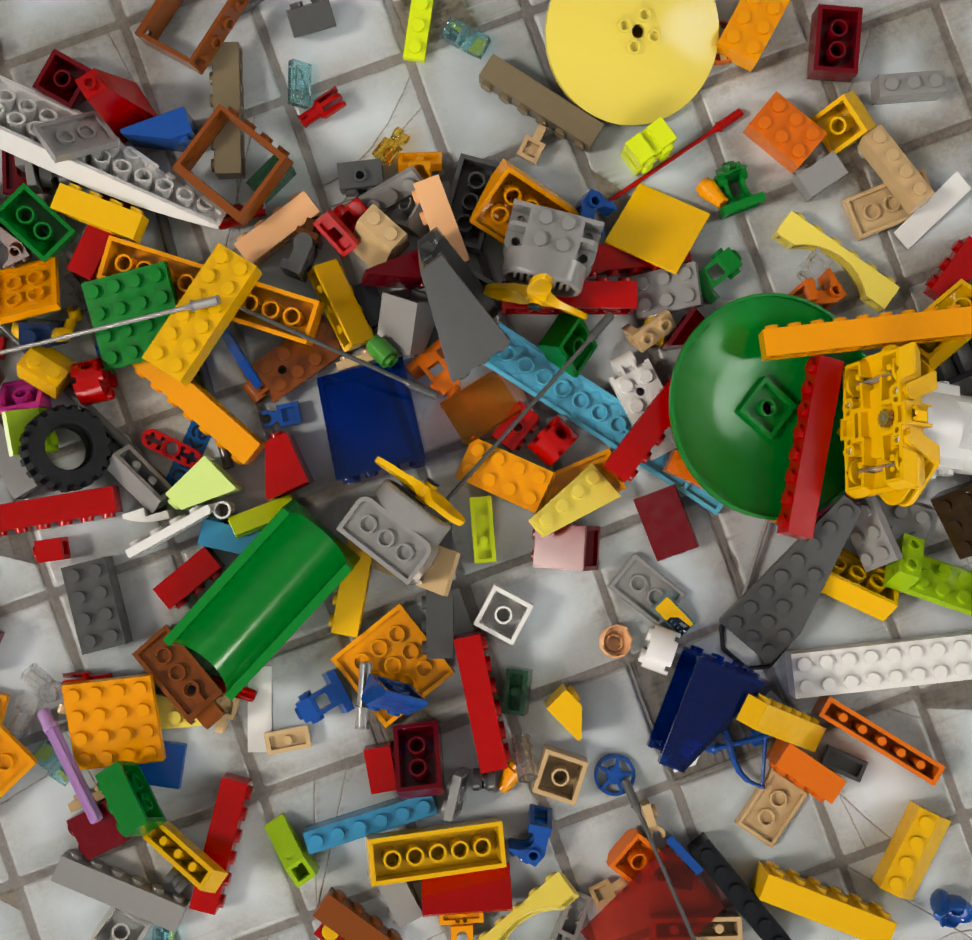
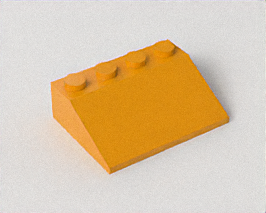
(497, 199)

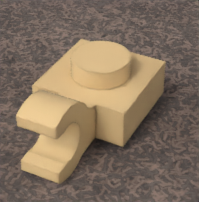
(532, 146)
(230, 708)
(650, 813)
(605, 891)

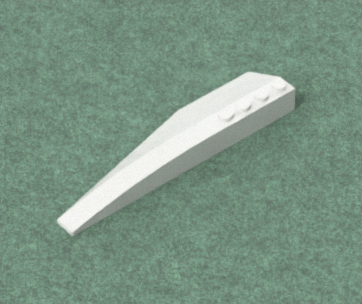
(114, 172)

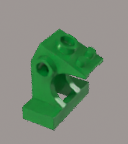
(731, 173)
(729, 261)

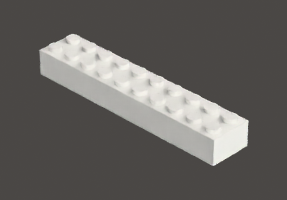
(879, 664)

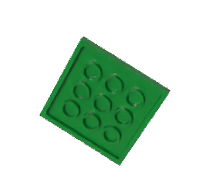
(127, 297)

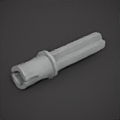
(362, 712)

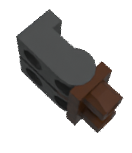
(303, 252)

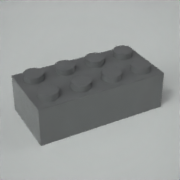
(467, 187)
(97, 604)

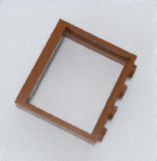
(162, 13)
(203, 140)

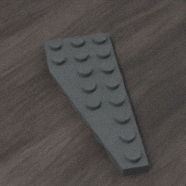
(782, 599)

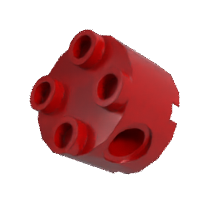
(93, 382)
(553, 441)

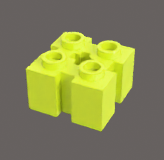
(648, 147)

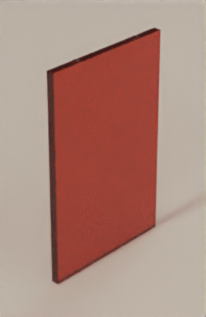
(648, 909)

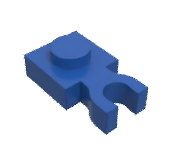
(286, 415)

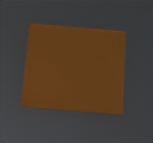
(480, 407)

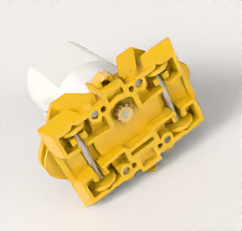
(901, 426)

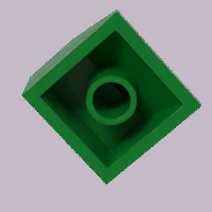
(563, 341)

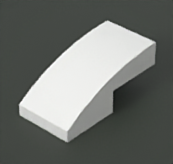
(144, 515)

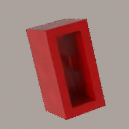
(515, 438)

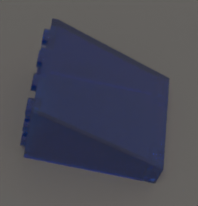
(370, 418)
(699, 705)

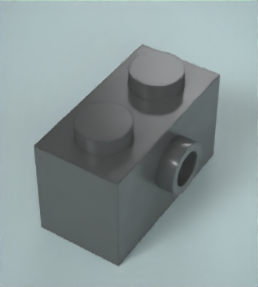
(310, 17)
(359, 176)

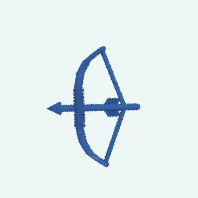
(755, 739)

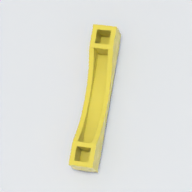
(871, 285)
(553, 895)

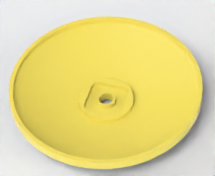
(626, 76)

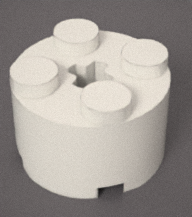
(659, 650)

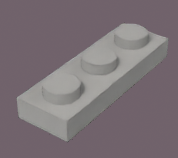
(392, 189)

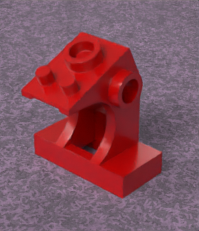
(344, 219)

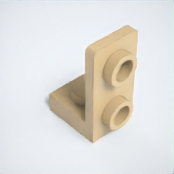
(651, 332)

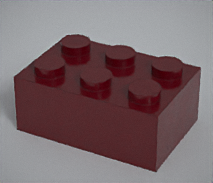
(834, 43)
(418, 760)

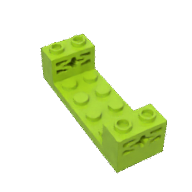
(929, 577)

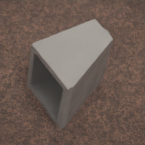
(406, 321)

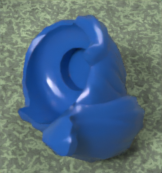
(950, 908)

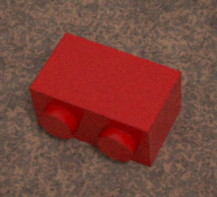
(380, 767)

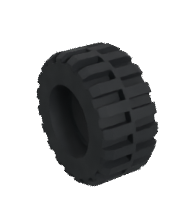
(92, 435)

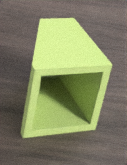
(202, 485)

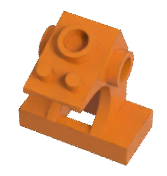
(829, 294)
(425, 362)

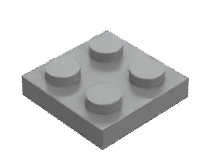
(457, 787)

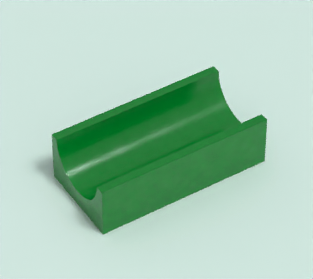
(265, 595)

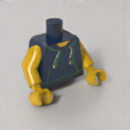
(34, 330)

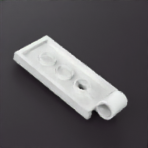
(628, 379)
(177, 526)

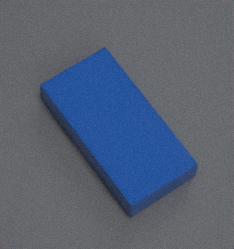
(684, 854)

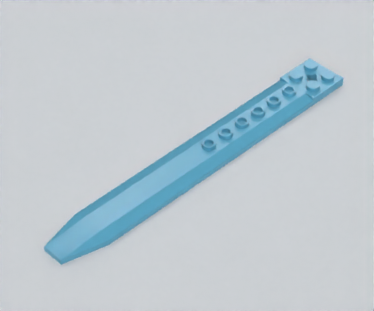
(580, 403)

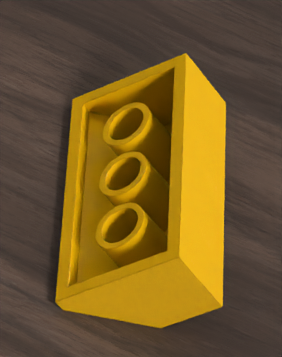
(937, 352)
(859, 588)
(910, 851)

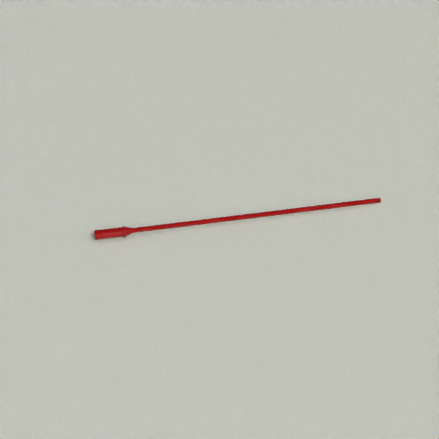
(719, 126)

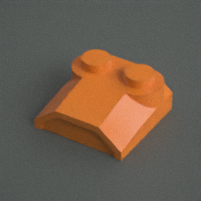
(630, 854)

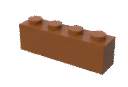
(350, 919)

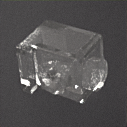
(814, 265)

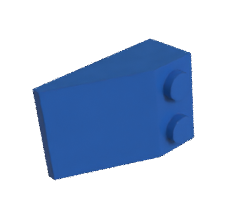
(165, 132)
(392, 696)

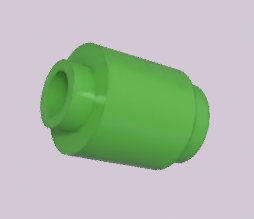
(382, 351)

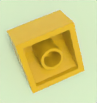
(844, 122)
(46, 370)
(566, 708)

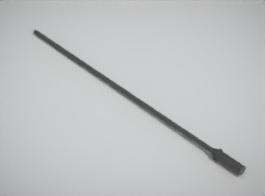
(593, 334)
(411, 384)
(635, 804)

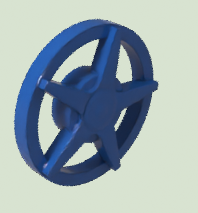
(614, 774)

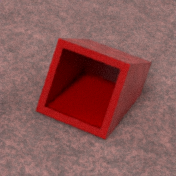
(284, 466)

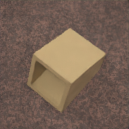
(379, 237)

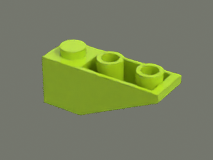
(291, 850)

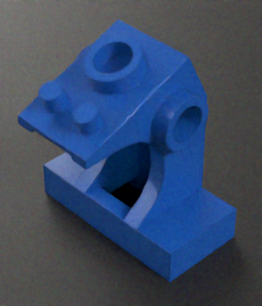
(592, 203)
(307, 707)
(541, 826)

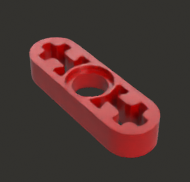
(160, 436)

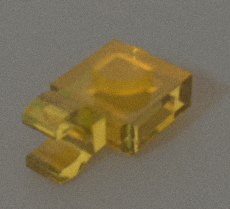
(390, 148)

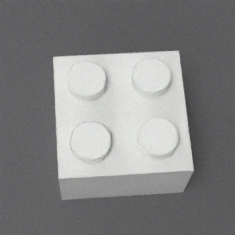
(503, 614)

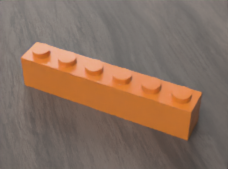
(878, 739)

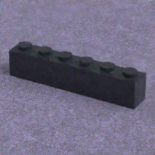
(736, 889)

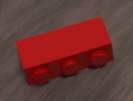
(952, 269)
(189, 578)

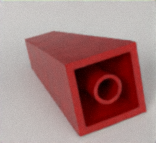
(115, 99)

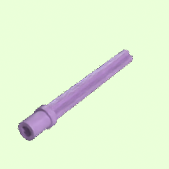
(52, 730)

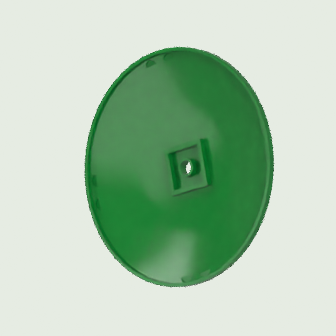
(720, 398)

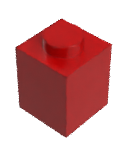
(51, 549)

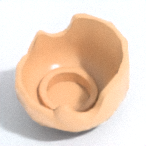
(615, 641)

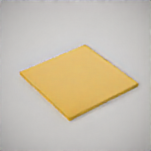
(657, 228)

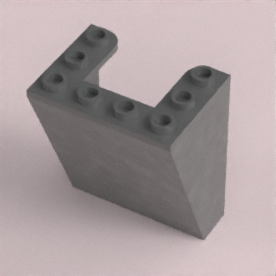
(460, 310)

